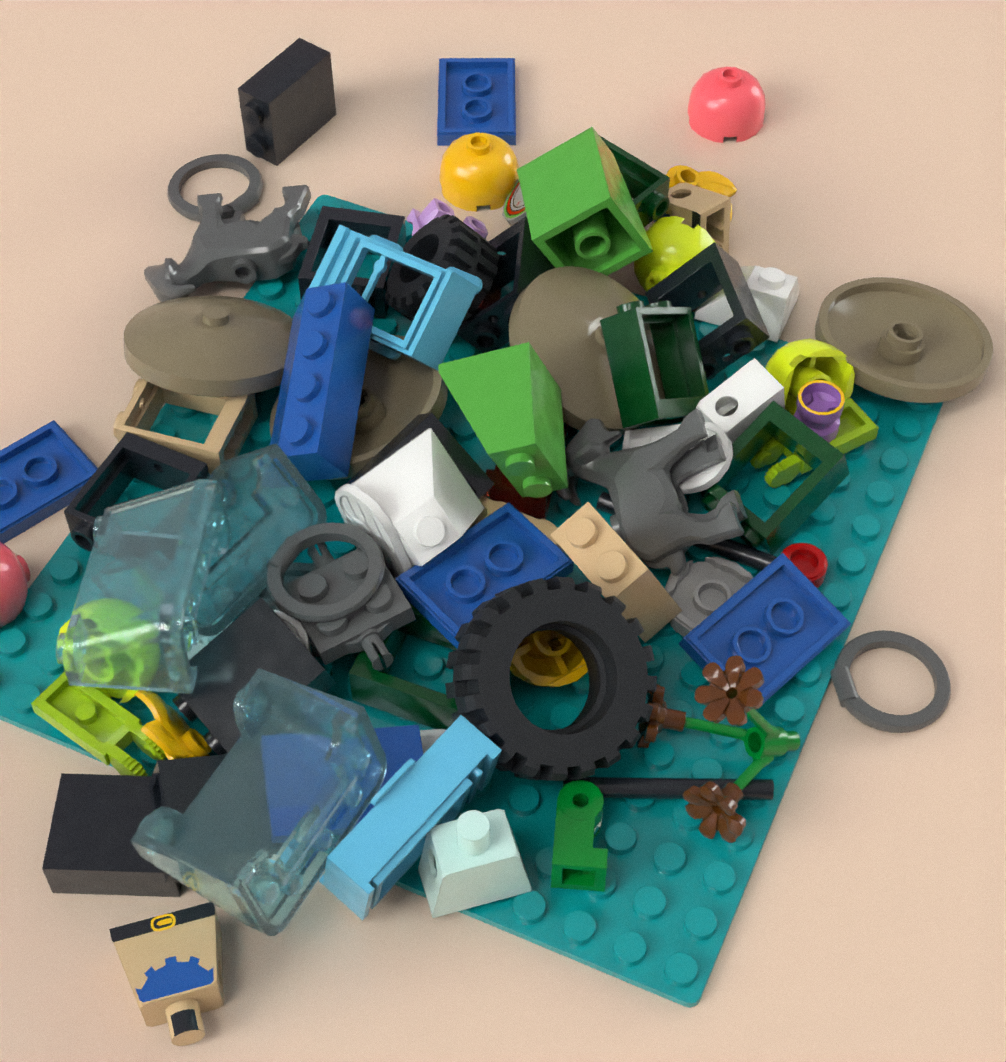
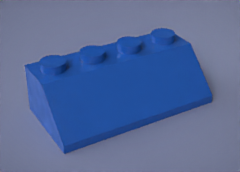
(323, 381)

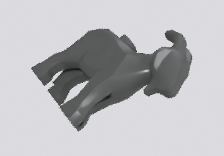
(235, 247)
(647, 493)

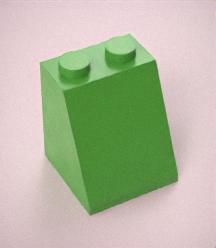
(582, 207)
(514, 414)

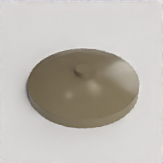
(562, 323)
(906, 339)
(209, 345)
(389, 401)

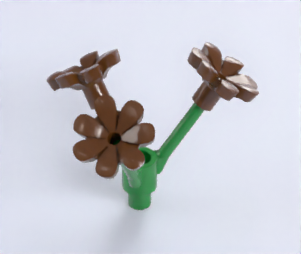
(733, 696)

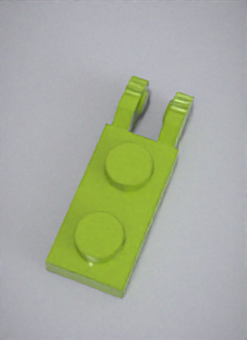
(853, 432)
(96, 724)

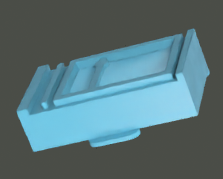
(439, 312)
(405, 811)

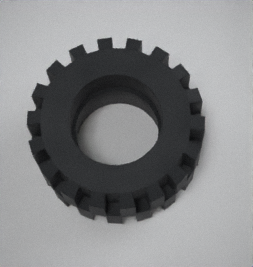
(446, 244)

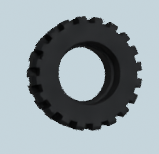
(614, 668)

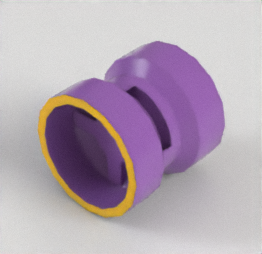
(820, 407)

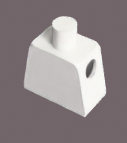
(741, 399)

